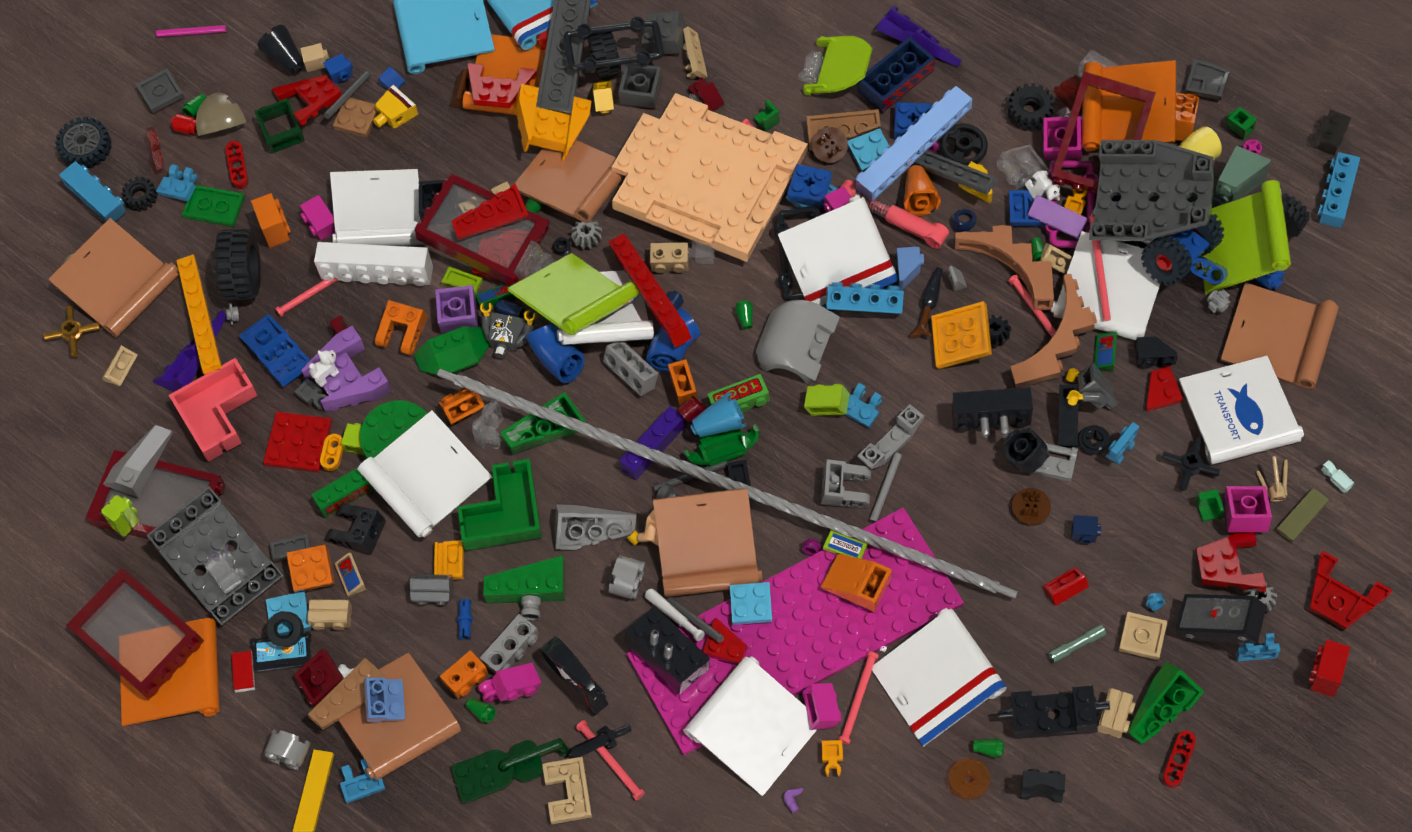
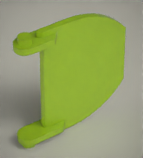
(843, 64)

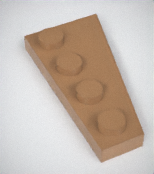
(850, 123)
(345, 696)

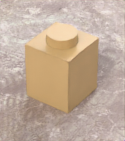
(314, 57)

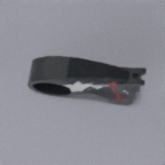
(573, 672)

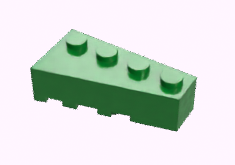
(535, 431)
(539, 579)

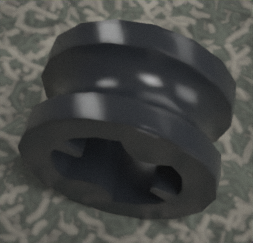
(562, 251)

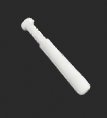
(663, 605)

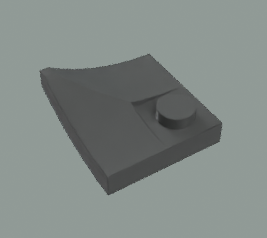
(1207, 80)

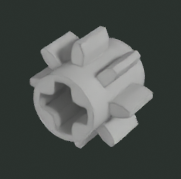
(1218, 301)

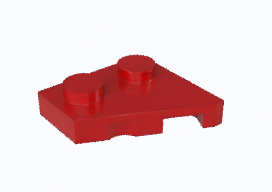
(1162, 389)
(729, 650)

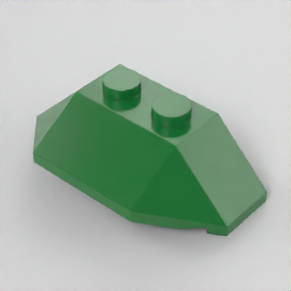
(452, 350)

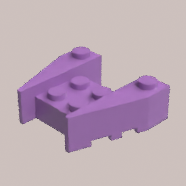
(348, 385)

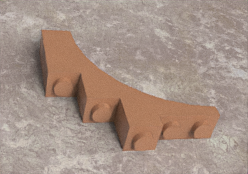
(1018, 257)
(1044, 364)

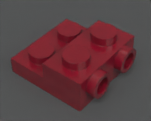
(318, 677)

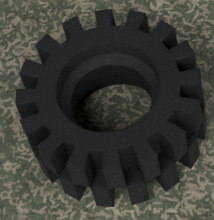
(142, 202)

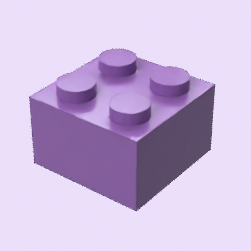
(456, 308)

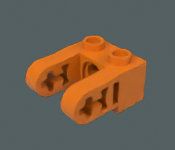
(404, 315)

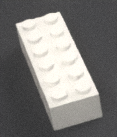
(374, 263)

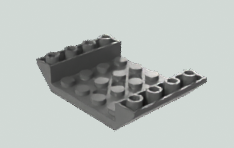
(198, 533)

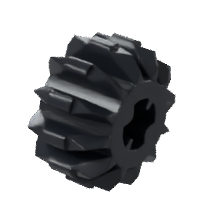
(1002, 330)

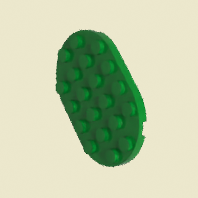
(387, 424)

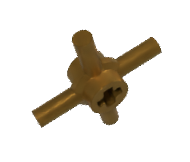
(71, 331)

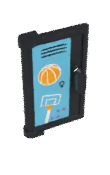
(268, 655)

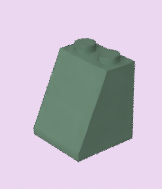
(1241, 175)

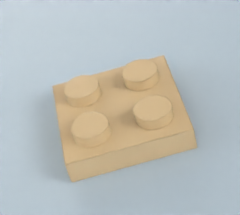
(1143, 636)

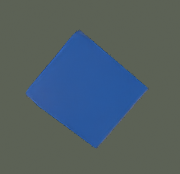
(391, 77)

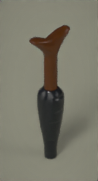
(929, 303)

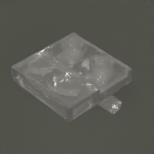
(485, 427)

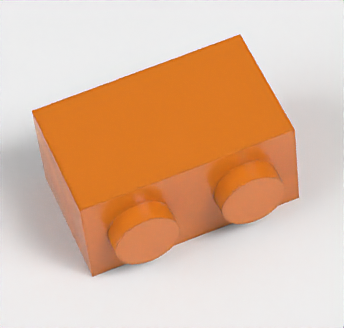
(682, 381)

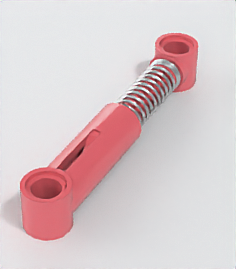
(931, 233)

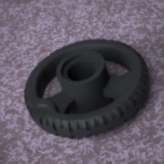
(964, 138)

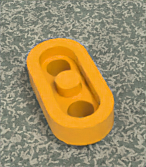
(331, 453)

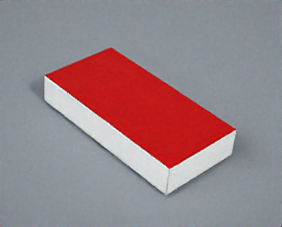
(243, 671)

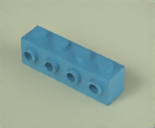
(1339, 189)
(92, 193)
(864, 298)

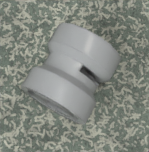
(530, 607)

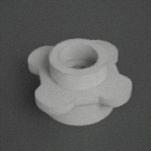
(232, 314)

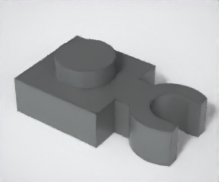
(310, 393)

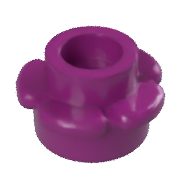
(811, 546)

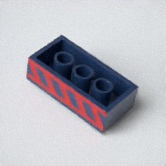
(896, 74)

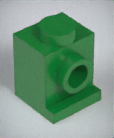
(1241, 122)

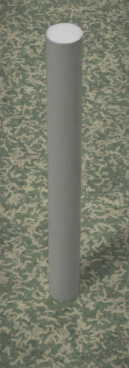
(885, 487)

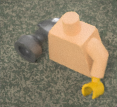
(650, 529)

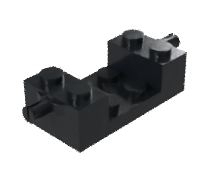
(1076, 711)

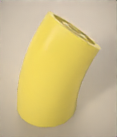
(1203, 141)

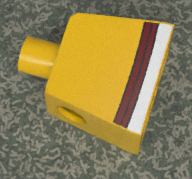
(394, 108)

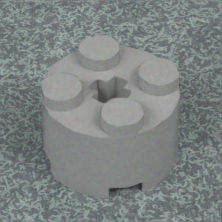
(626, 577)
(287, 749)

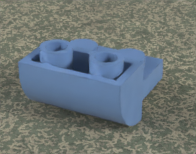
(384, 700)

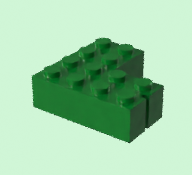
(509, 517)

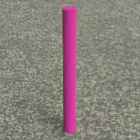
(191, 31)

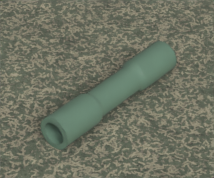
(1088, 637)

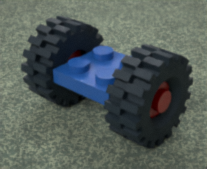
(1172, 255)

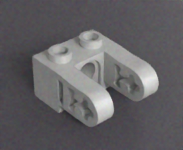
(832, 484)

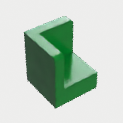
(768, 117)
(1210, 505)

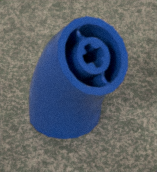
(662, 351)
(560, 360)

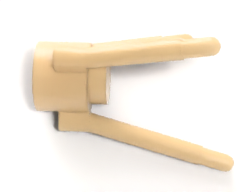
(1277, 491)

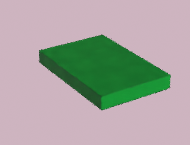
(214, 206)

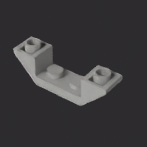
(894, 440)

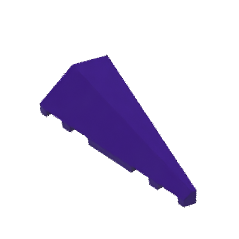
(902, 27)
(186, 363)

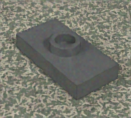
(280, 548)

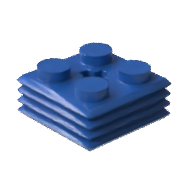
(906, 113)
(819, 184)

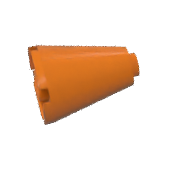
(920, 193)

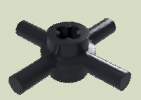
(1191, 457)

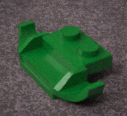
(723, 446)

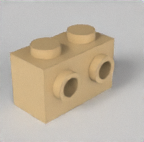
(669, 257)

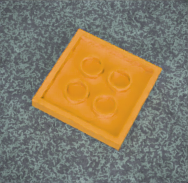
(961, 335)

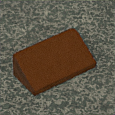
(460, 87)

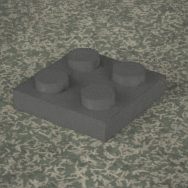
(160, 90)

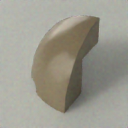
(218, 114)

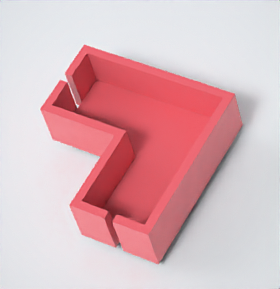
(206, 402)

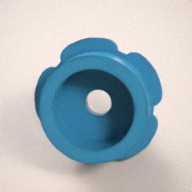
(1155, 601)

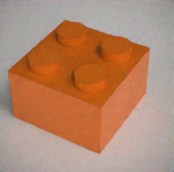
(271, 220)
(311, 568)

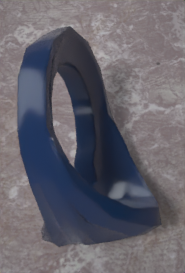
(962, 226)

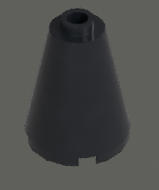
(281, 49)

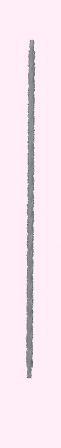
(727, 483)

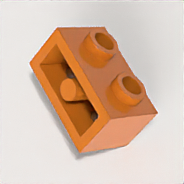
(460, 405)
(464, 675)

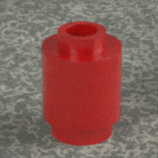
(184, 124)

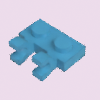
(176, 188)
(861, 412)
(1126, 441)
(1266, 650)
(359, 786)

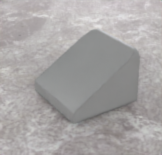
(956, 278)

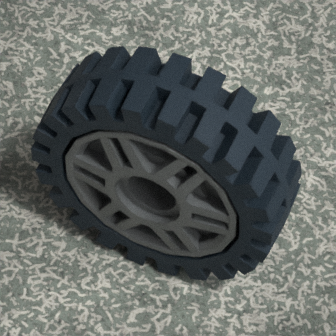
(86, 131)

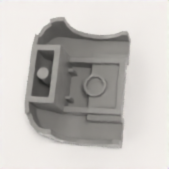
(796, 338)

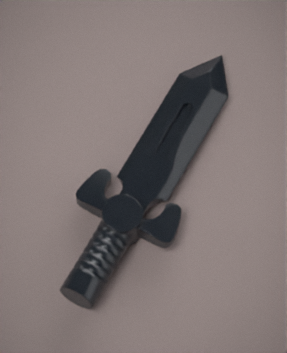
(600, 740)

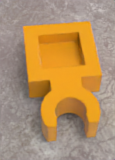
(1076, 202)
(832, 753)

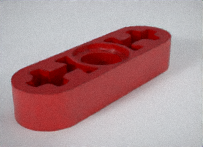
(242, 170)
(1189, 748)

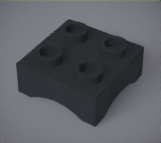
(1042, 784)

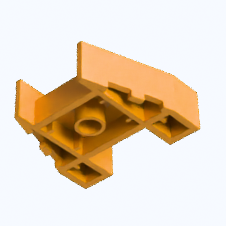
(548, 127)

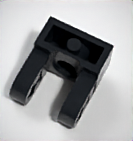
(364, 532)

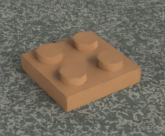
(355, 117)

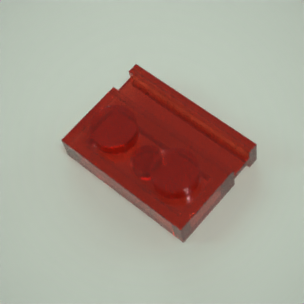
(1068, 90)

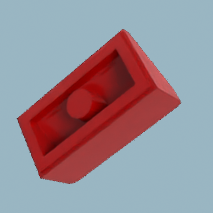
(1066, 586)

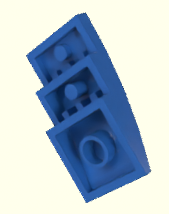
(275, 350)

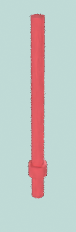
(1100, 276)

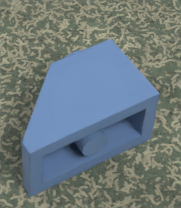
(909, 264)

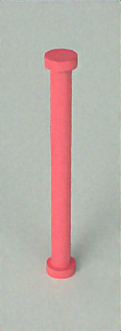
(1015, 280)
(304, 296)
(872, 656)
(637, 793)

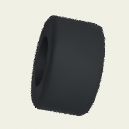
(293, 638)

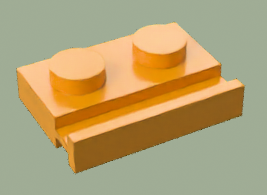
(449, 559)

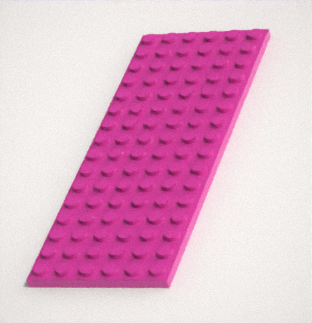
(812, 628)

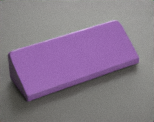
(1057, 217)

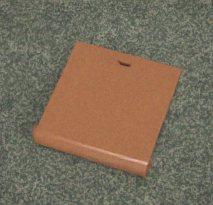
(574, 185)
(113, 277)
(1285, 330)
(705, 544)
(395, 743)

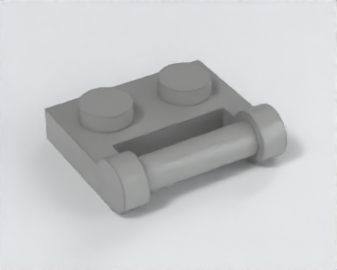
(1058, 467)

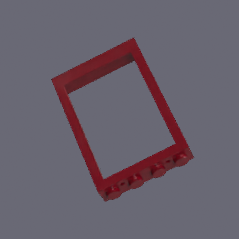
(1078, 182)

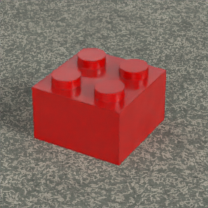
(1328, 668)

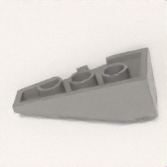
(136, 466)
(588, 525)

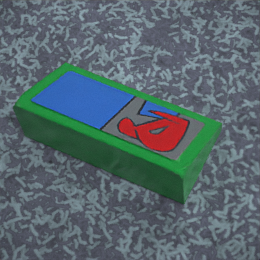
(493, 295)
(1105, 351)

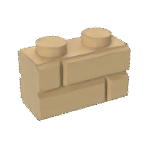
(329, 614)
(1115, 720)

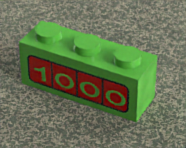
(747, 393)

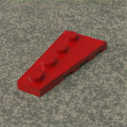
(498, 211)

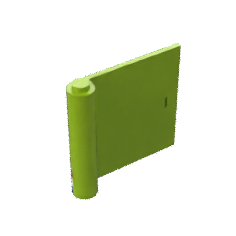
(1253, 237)
(573, 294)

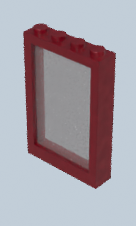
(491, 251)
(162, 496)
(135, 633)

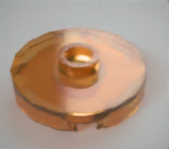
(969, 768)

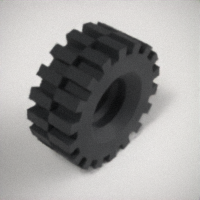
(1030, 96)
(1295, 215)

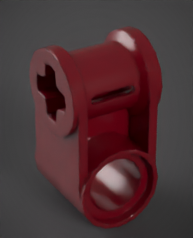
(691, 408)

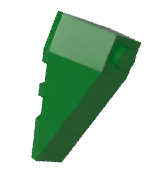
(1165, 699)

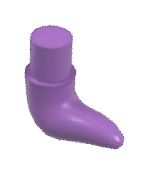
(789, 798)

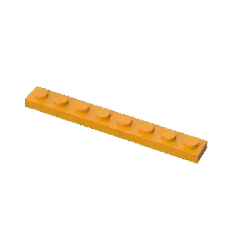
(199, 314)

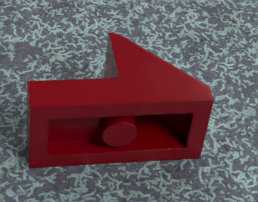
(707, 94)

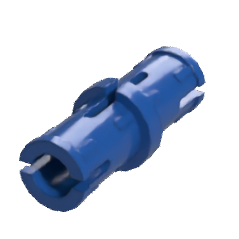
(464, 619)

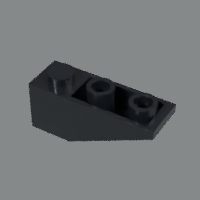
(1067, 418)

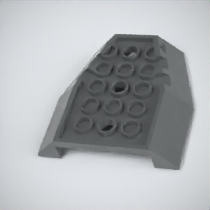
(1145, 170)

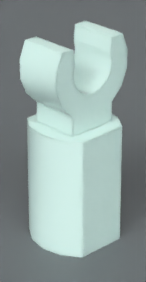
(1338, 477)

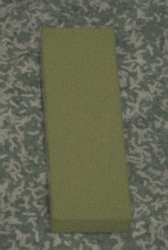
(1302, 515)

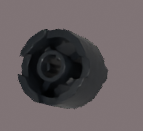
(1025, 450)

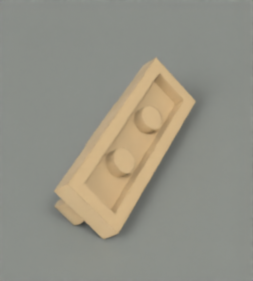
(694, 54)

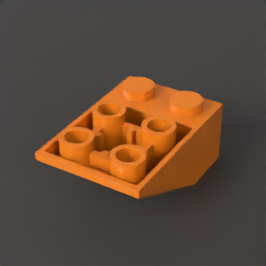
(1185, 115)
(858, 580)

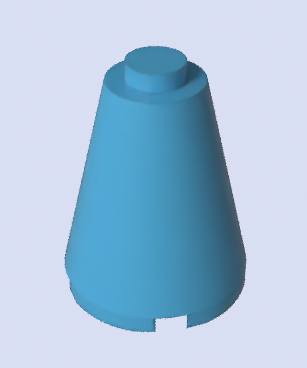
(719, 417)

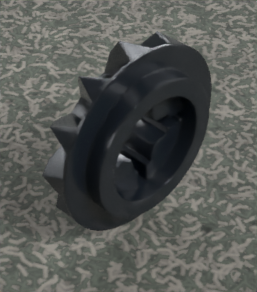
(1101, 435)

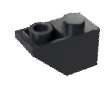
(1154, 352)

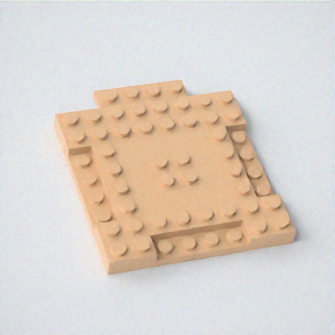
(705, 175)

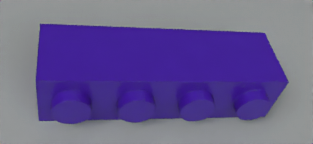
(657, 437)

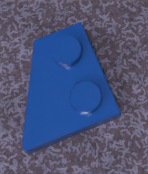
(1019, 206)

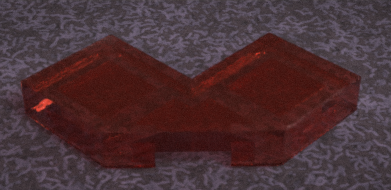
(155, 145)

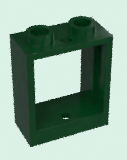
(286, 138)

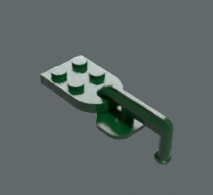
(482, 774)

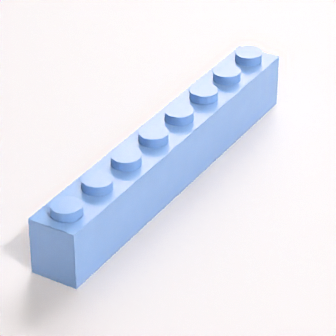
(913, 143)

